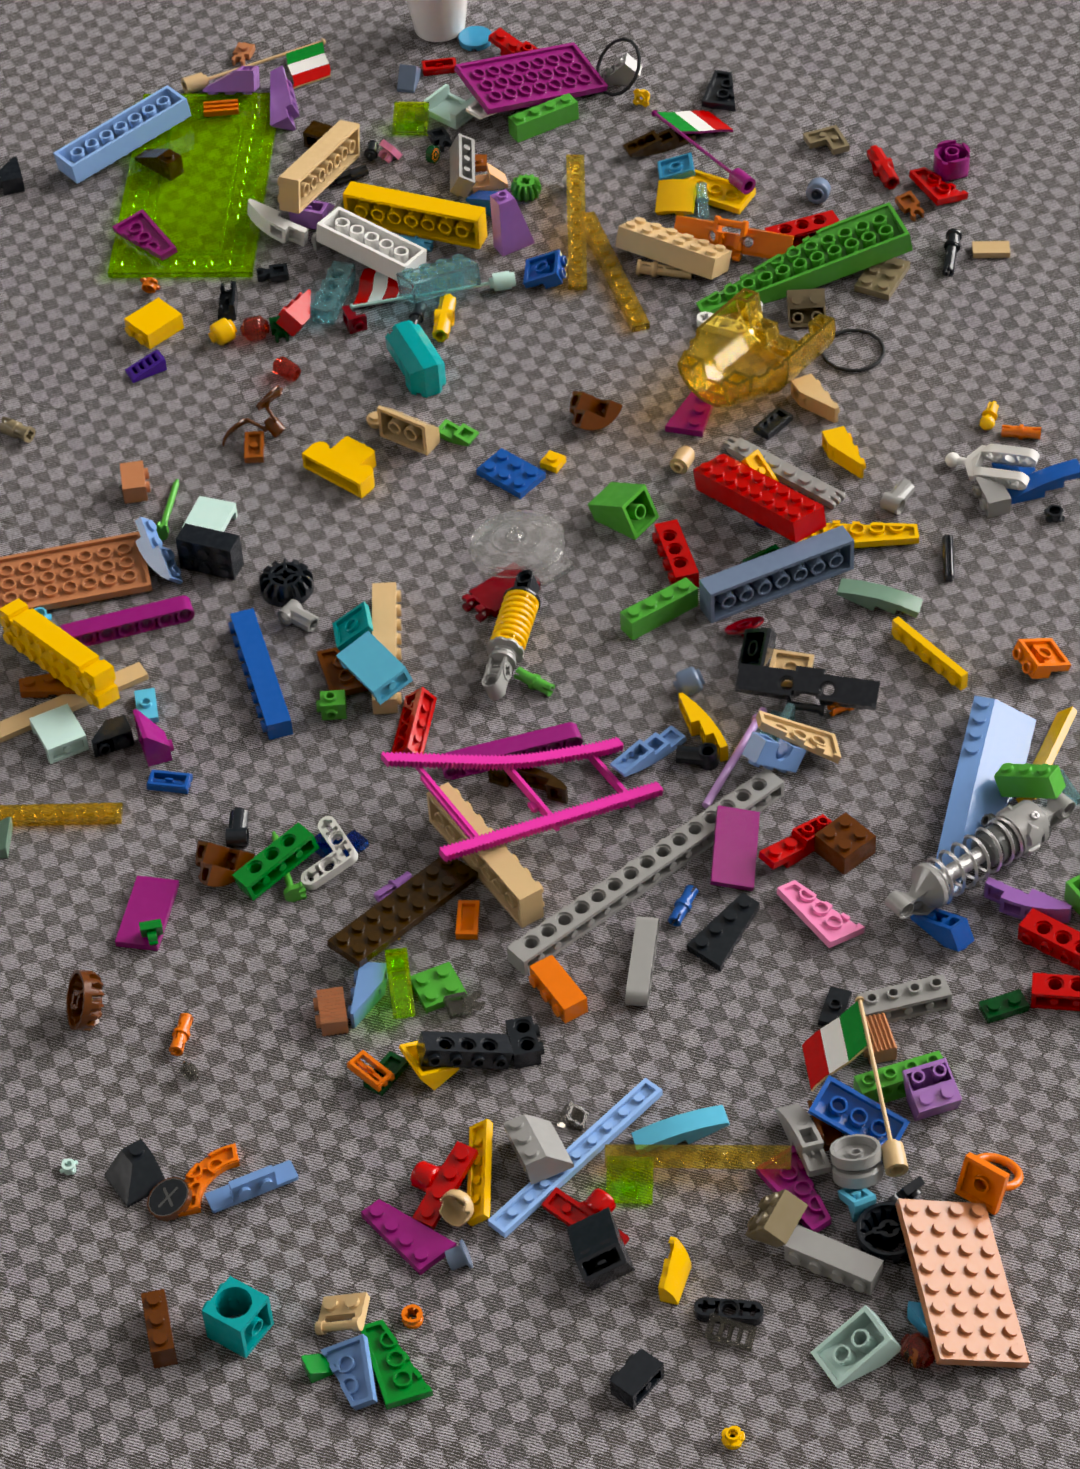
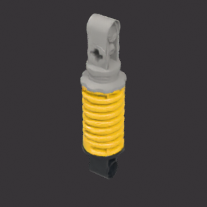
(511, 633)

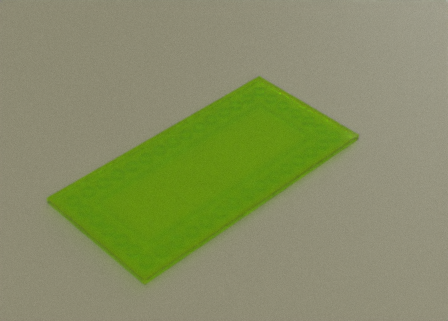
(207, 205)

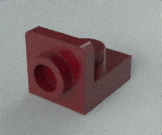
(353, 322)

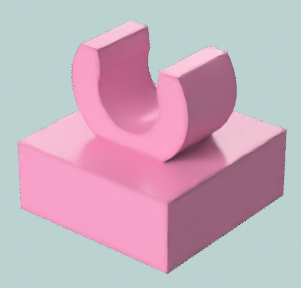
(389, 150)

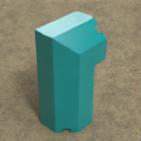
(416, 359)

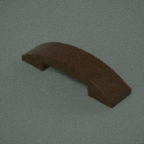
(536, 779)

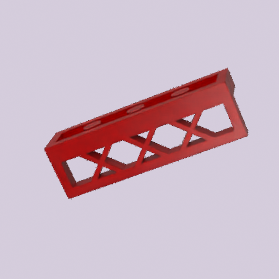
(414, 722)

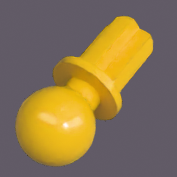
(989, 416)

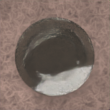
(189, 1071)

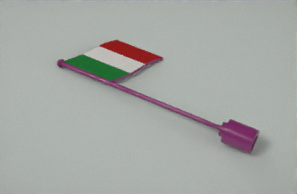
(705, 122)

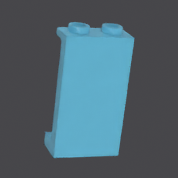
(375, 667)

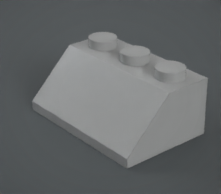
(537, 1147)

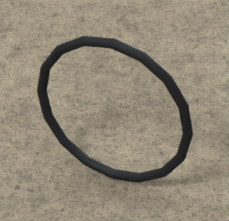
(636, 72)
(860, 369)

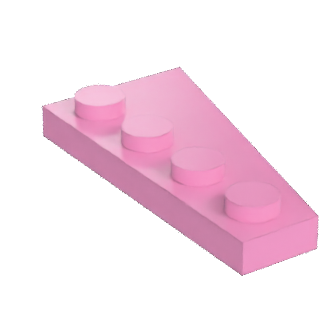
(818, 915)

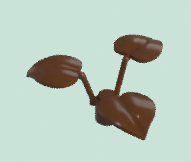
(272, 423)

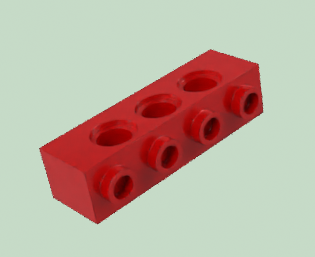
(805, 226)
(675, 552)
(1051, 937)
(1055, 991)

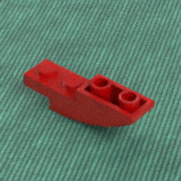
(508, 43)
(795, 847)

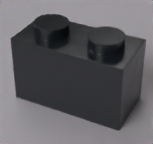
(636, 1378)

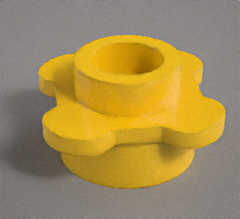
(641, 93)

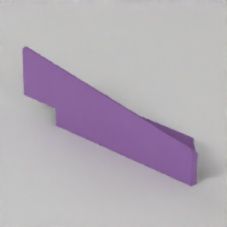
(282, 101)

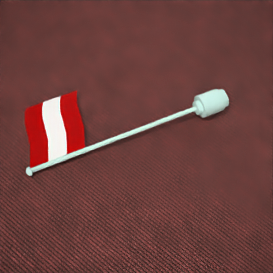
(379, 289)

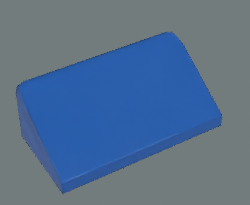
(1025, 469)

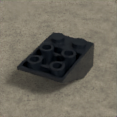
(599, 1249)

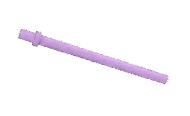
(731, 762)

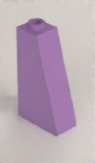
(508, 224)

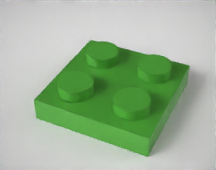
(435, 984)

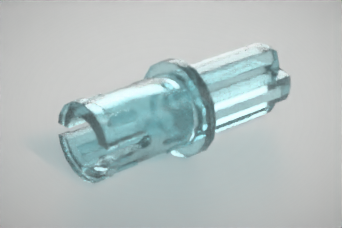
(702, 200)

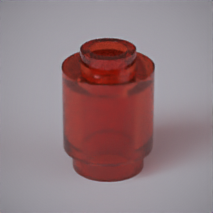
(286, 369)

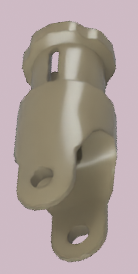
(17, 429)

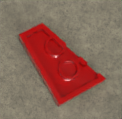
(935, 188)

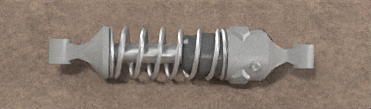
(1008, 836)

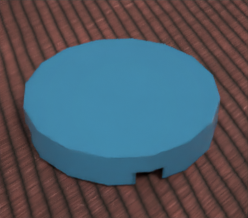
(474, 38)

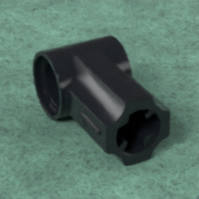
(704, 755)
(237, 834)

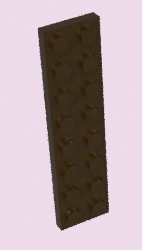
(401, 910)

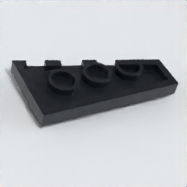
(720, 936)

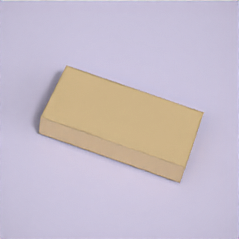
(991, 249)

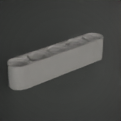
(642, 961)

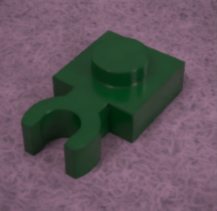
(277, 330)

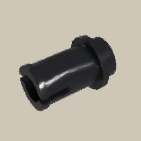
(371, 151)

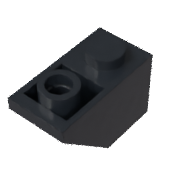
(112, 736)

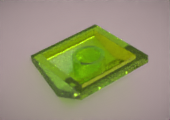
(410, 118)
(630, 1179)

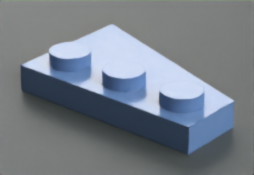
(353, 1368)

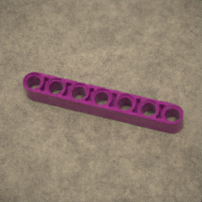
(131, 621)
(534, 741)

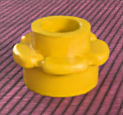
(732, 1442)

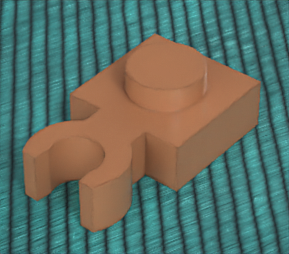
(242, 52)

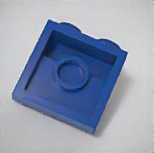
(545, 270)

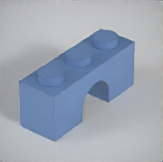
(772, 754)

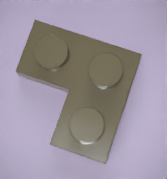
(827, 136)

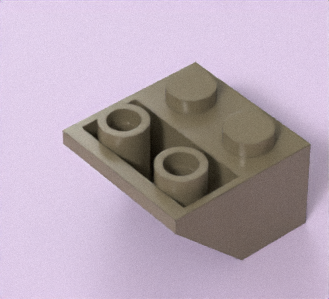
(804, 306)
(776, 1218)

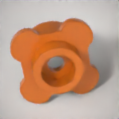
(149, 285)

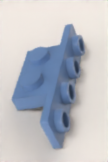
(251, 1186)

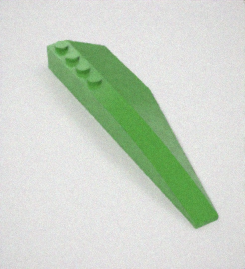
(825, 257)

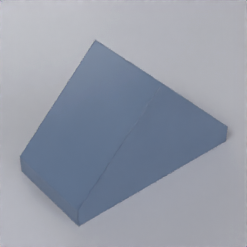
(408, 78)

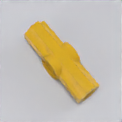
(444, 317)

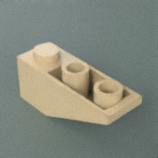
(812, 396)

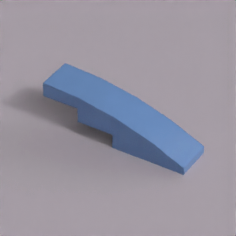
(649, 752)

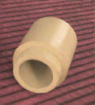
(682, 459)

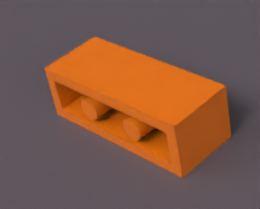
(558, 989)

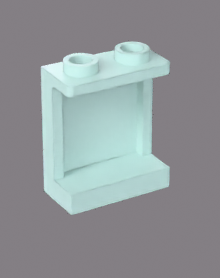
(448, 107)
(212, 513)
(59, 733)

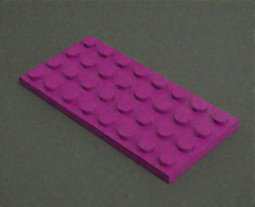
(530, 77)

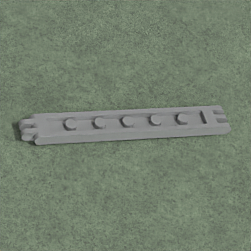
(788, 473)

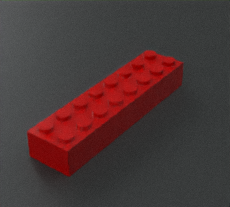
(760, 497)

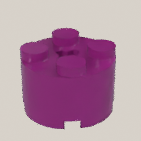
(951, 160)

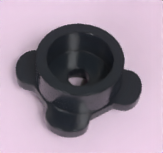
(1054, 514)

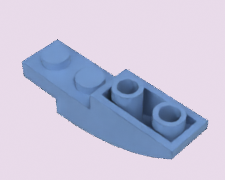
(151, 548)

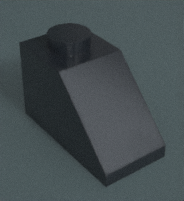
(11, 177)

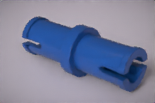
(683, 905)

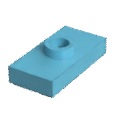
(147, 703)

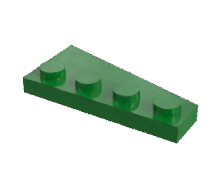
(394, 1372)

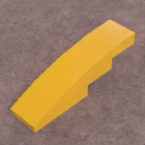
(701, 724)

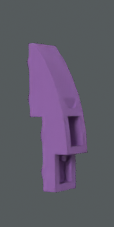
(1018, 904)

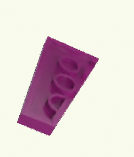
(798, 1183)
(408, 1237)

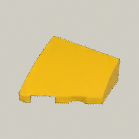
(674, 1273)

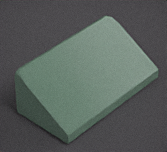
(6, 829)

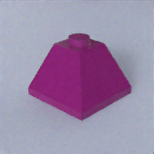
(152, 740)

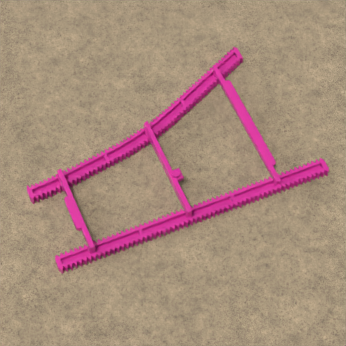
(508, 763)

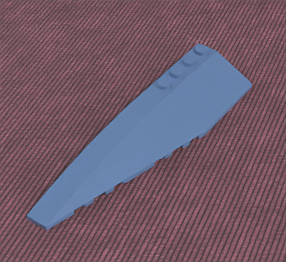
(992, 737)

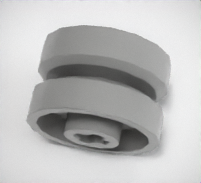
(856, 1161)

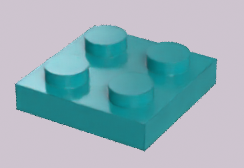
(352, 625)

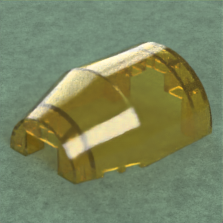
(744, 356)

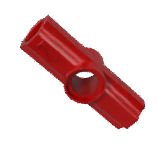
(882, 167)

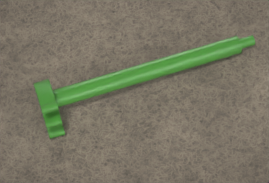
(162, 527)
(292, 892)

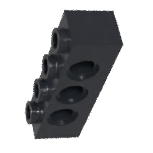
(464, 1050)

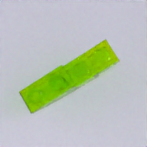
(400, 983)

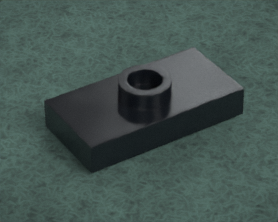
(773, 423)
(835, 1005)

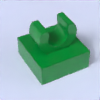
(151, 930)

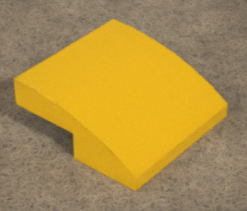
(675, 197)

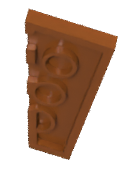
(42, 686)

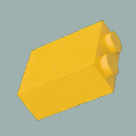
(154, 323)

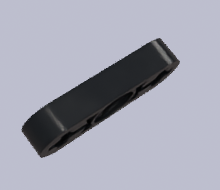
(746, 1306)

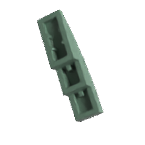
(872, 595)

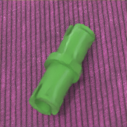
(534, 681)

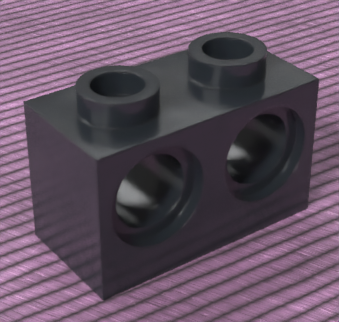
(524, 1041)

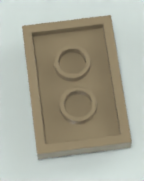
(882, 278)

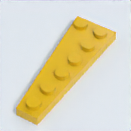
(876, 533)

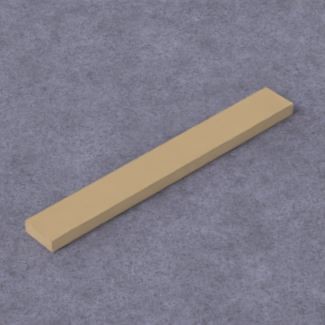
(20, 722)

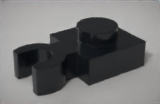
(439, 137)
(276, 273)
(910, 1191)

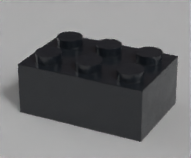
(209, 551)

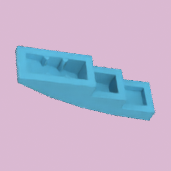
(686, 1126)

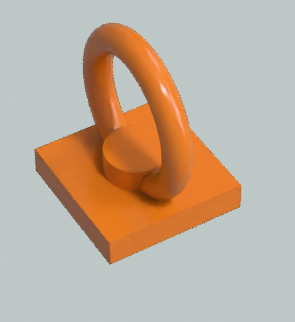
(985, 1182)

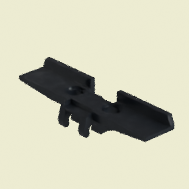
(810, 681)

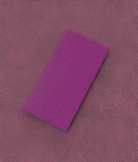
(735, 848)
(149, 900)

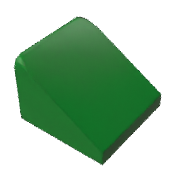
(316, 1367)

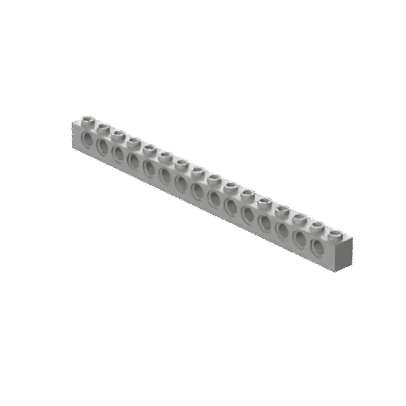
(638, 875)

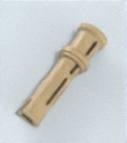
(654, 269)

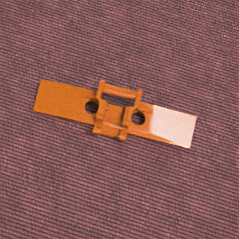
(765, 243)

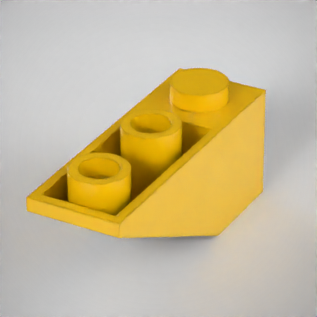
(840, 449)

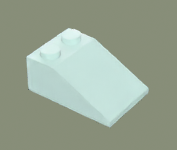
(856, 1348)

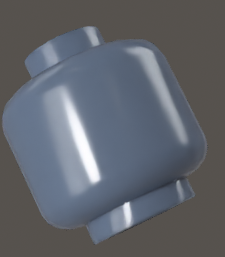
(818, 190)
(689, 681)

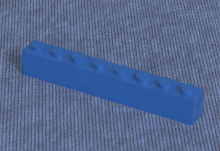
(260, 674)

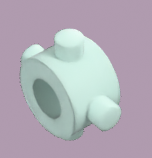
(68, 1166)

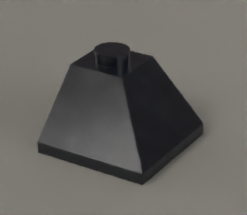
(757, 646)
(134, 1173)

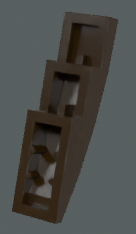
(656, 143)

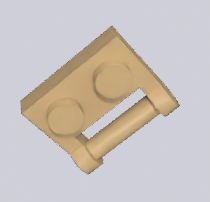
(342, 1307)

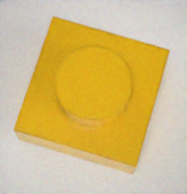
(553, 461)

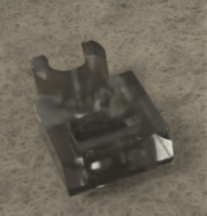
(461, 1005)

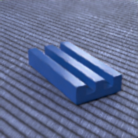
(168, 782)

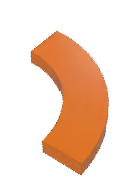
(206, 1171)

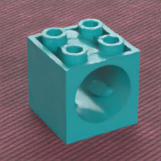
(237, 1333)

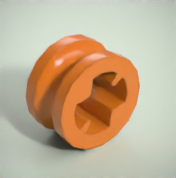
(412, 1323)

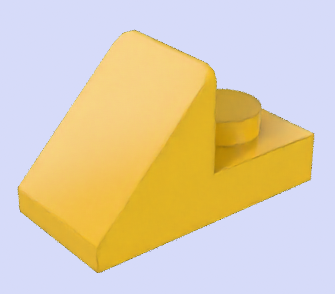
(757, 462)

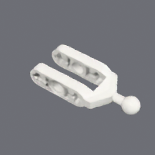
(999, 454)

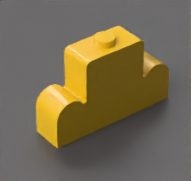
(345, 464)

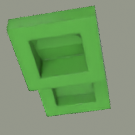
(457, 435)

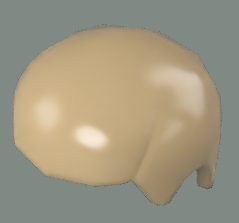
(456, 1207)

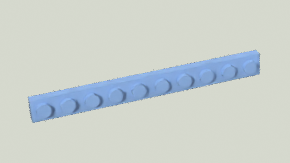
(580, 1152)

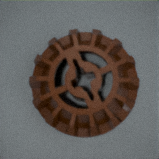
(84, 1000)

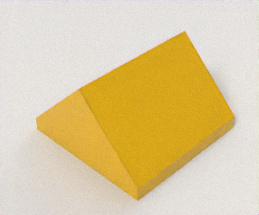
(431, 1076)

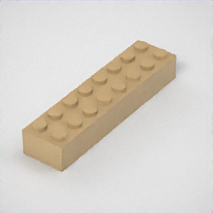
(319, 166)
(495, 867)

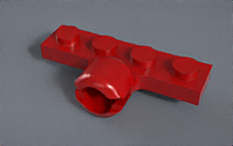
(439, 1180)
(572, 1211)

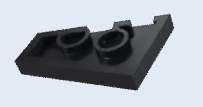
(720, 92)

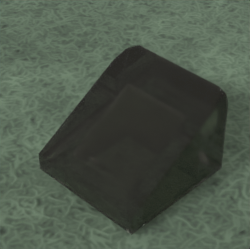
(573, 1117)

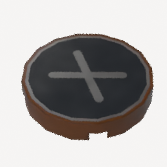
(169, 1199)

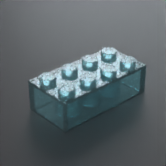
(438, 278)

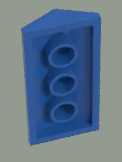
(854, 1112)

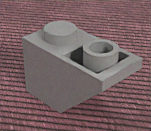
(621, 71)
(992, 497)

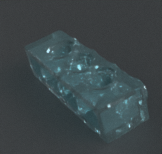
(333, 292)

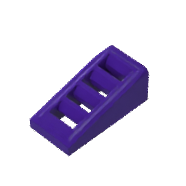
(151, 365)

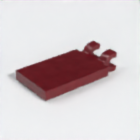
(488, 596)

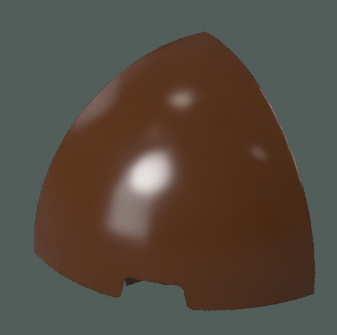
(592, 412)
(219, 863)

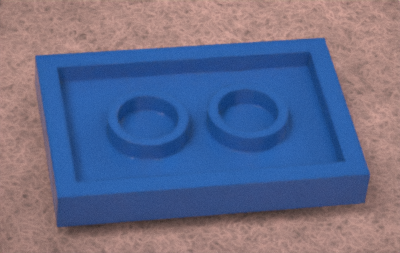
(511, 473)

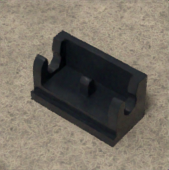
(228, 302)

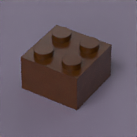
(845, 843)

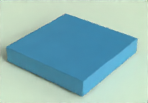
(676, 167)

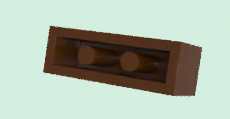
(159, 1328)

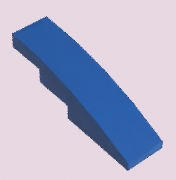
(1045, 480)

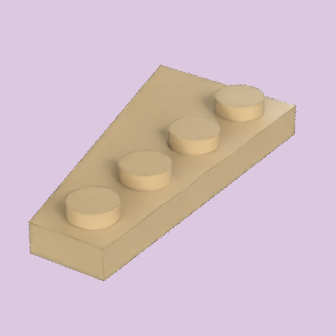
(801, 735)

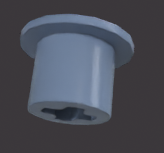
(458, 1256)

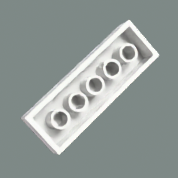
(368, 243)

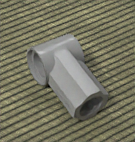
(896, 499)
(295, 614)

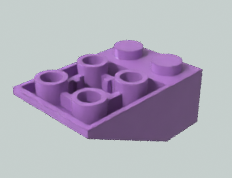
(243, 79)

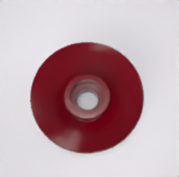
(739, 627)

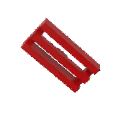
(438, 66)

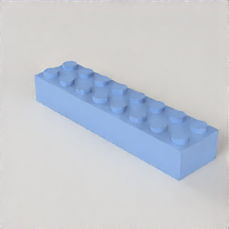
(122, 134)

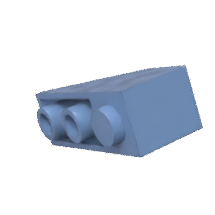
(369, 989)

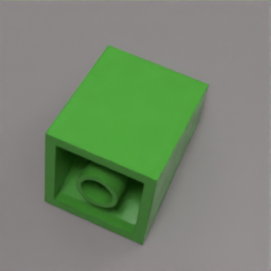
(624, 508)

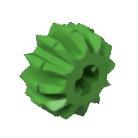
(526, 187)

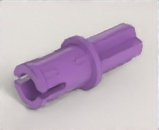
(391, 886)

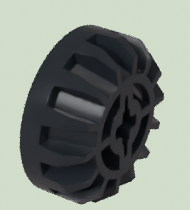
(286, 582)
(881, 1228)

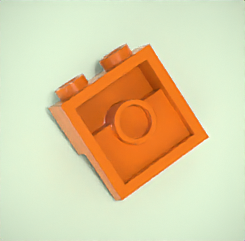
(1040, 657)

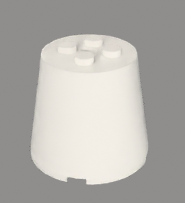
(438, 18)

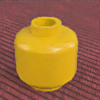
(222, 331)

